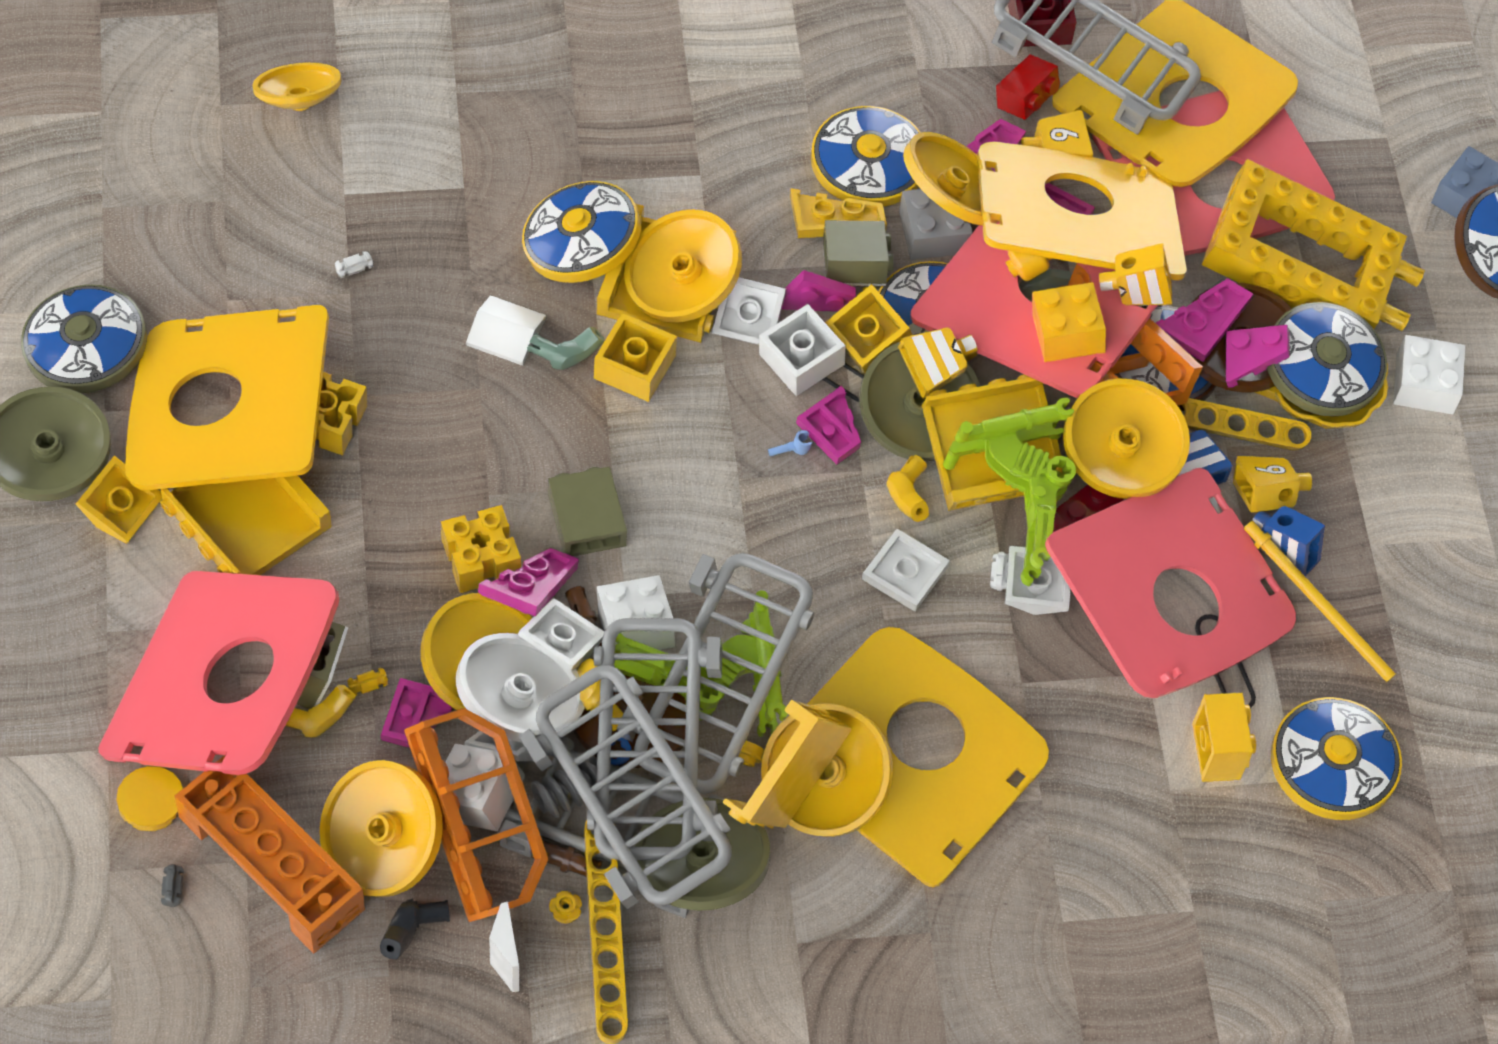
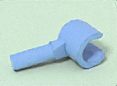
(796, 445)

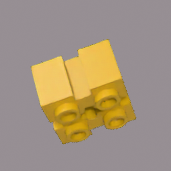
(338, 410)
(479, 547)

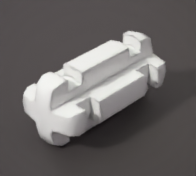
(353, 264)
(999, 571)

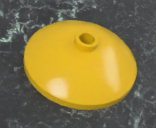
(297, 85)

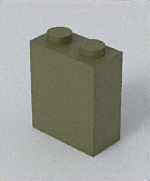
(587, 511)

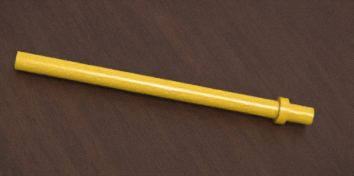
(1264, 541)

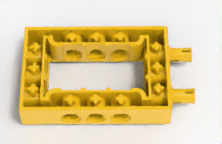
(1329, 223)

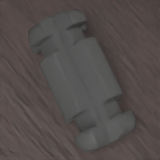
(172, 885)

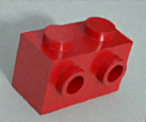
(1027, 87)

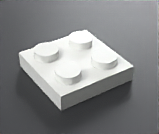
(905, 569)

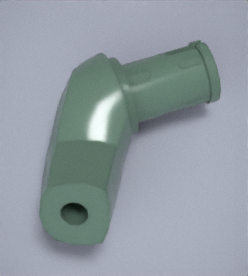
(1050, 279)
(569, 352)

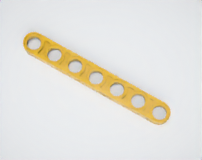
(1251, 422)
(602, 943)

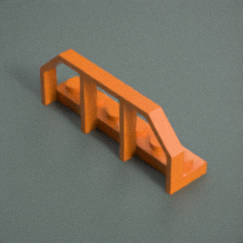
(1154, 347)
(456, 835)

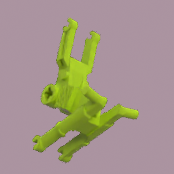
(1023, 468)
(743, 646)

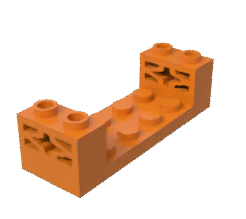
(273, 853)

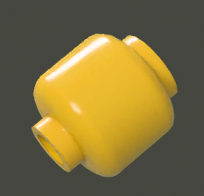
(1027, 265)

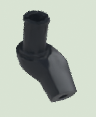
(406, 920)

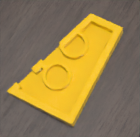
(812, 212)

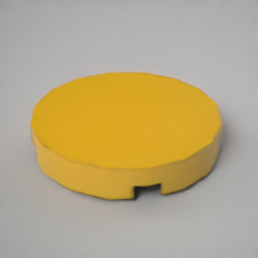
(148, 798)

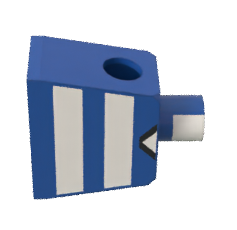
(1207, 455)
(1294, 535)

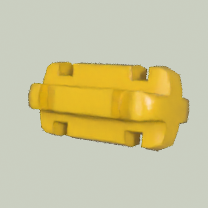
(368, 681)

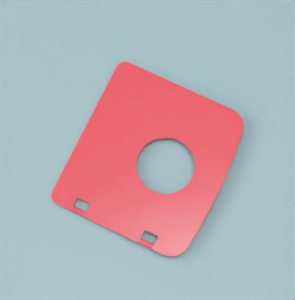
(1274, 147)
(984, 300)
(1122, 551)
(168, 696)

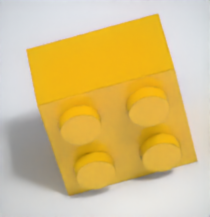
(1068, 322)
(868, 327)
(635, 357)
(1223, 737)

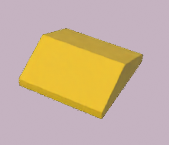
(116, 504)

